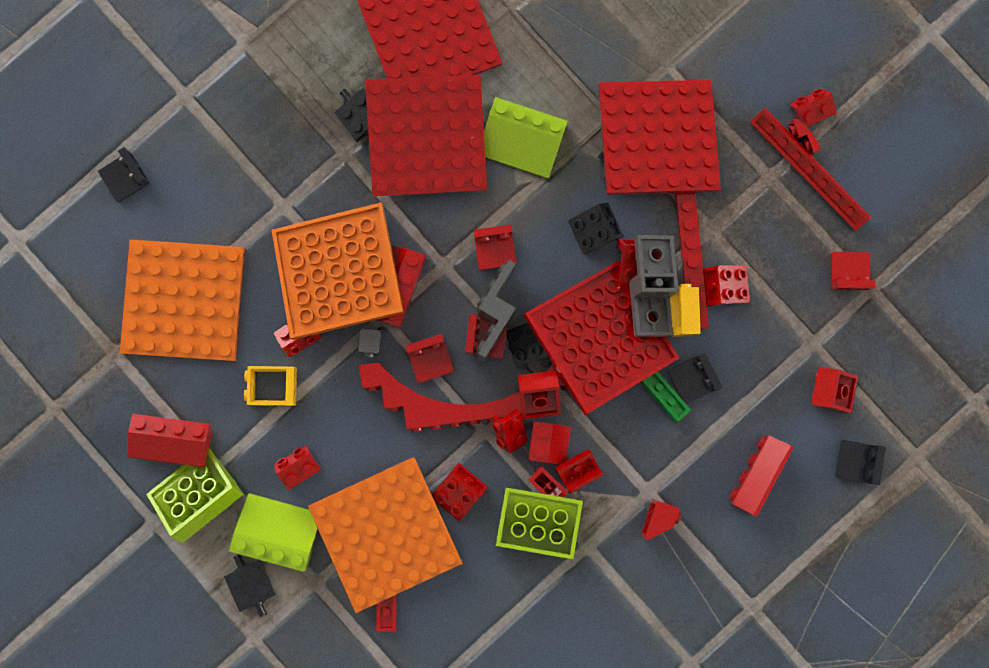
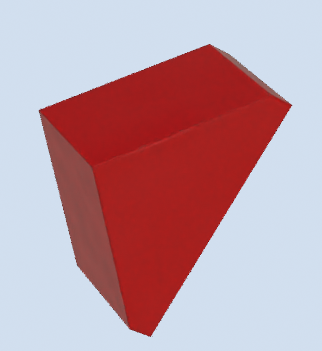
(546, 483)

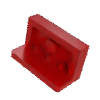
(814, 107)
(290, 346)
(509, 431)
(296, 467)
(579, 471)

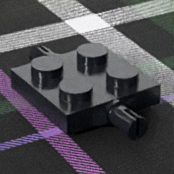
(354, 114)
(250, 585)

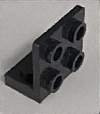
(123, 176)
(595, 227)
(524, 345)
(695, 378)
(860, 462)

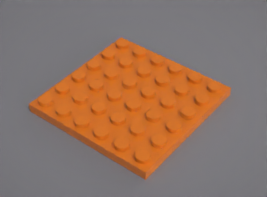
(337, 271)
(182, 300)
(385, 534)

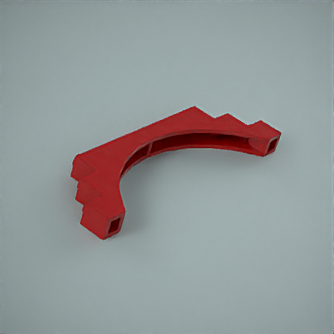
(426, 412)

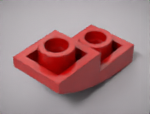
(800, 131)

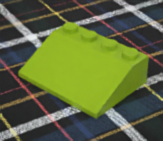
(523, 137)
(193, 497)
(539, 523)
(275, 533)

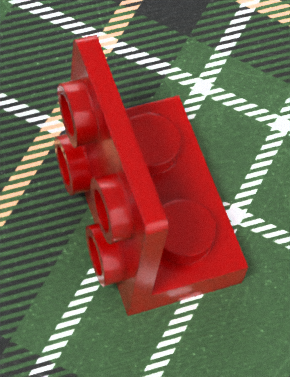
(494, 246)
(628, 266)
(851, 271)
(726, 285)
(477, 332)
(429, 358)
(459, 492)

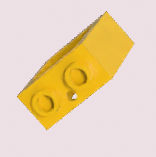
(685, 311)
(291, 384)

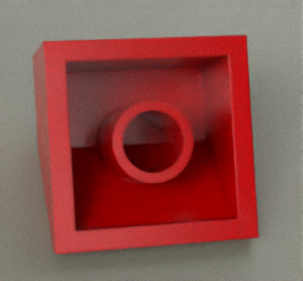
(834, 390)
(539, 395)
(549, 443)
(660, 519)

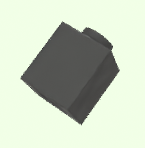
(369, 342)

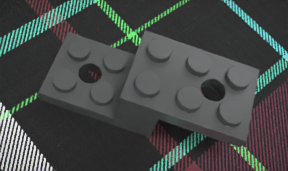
(653, 286)
(495, 311)

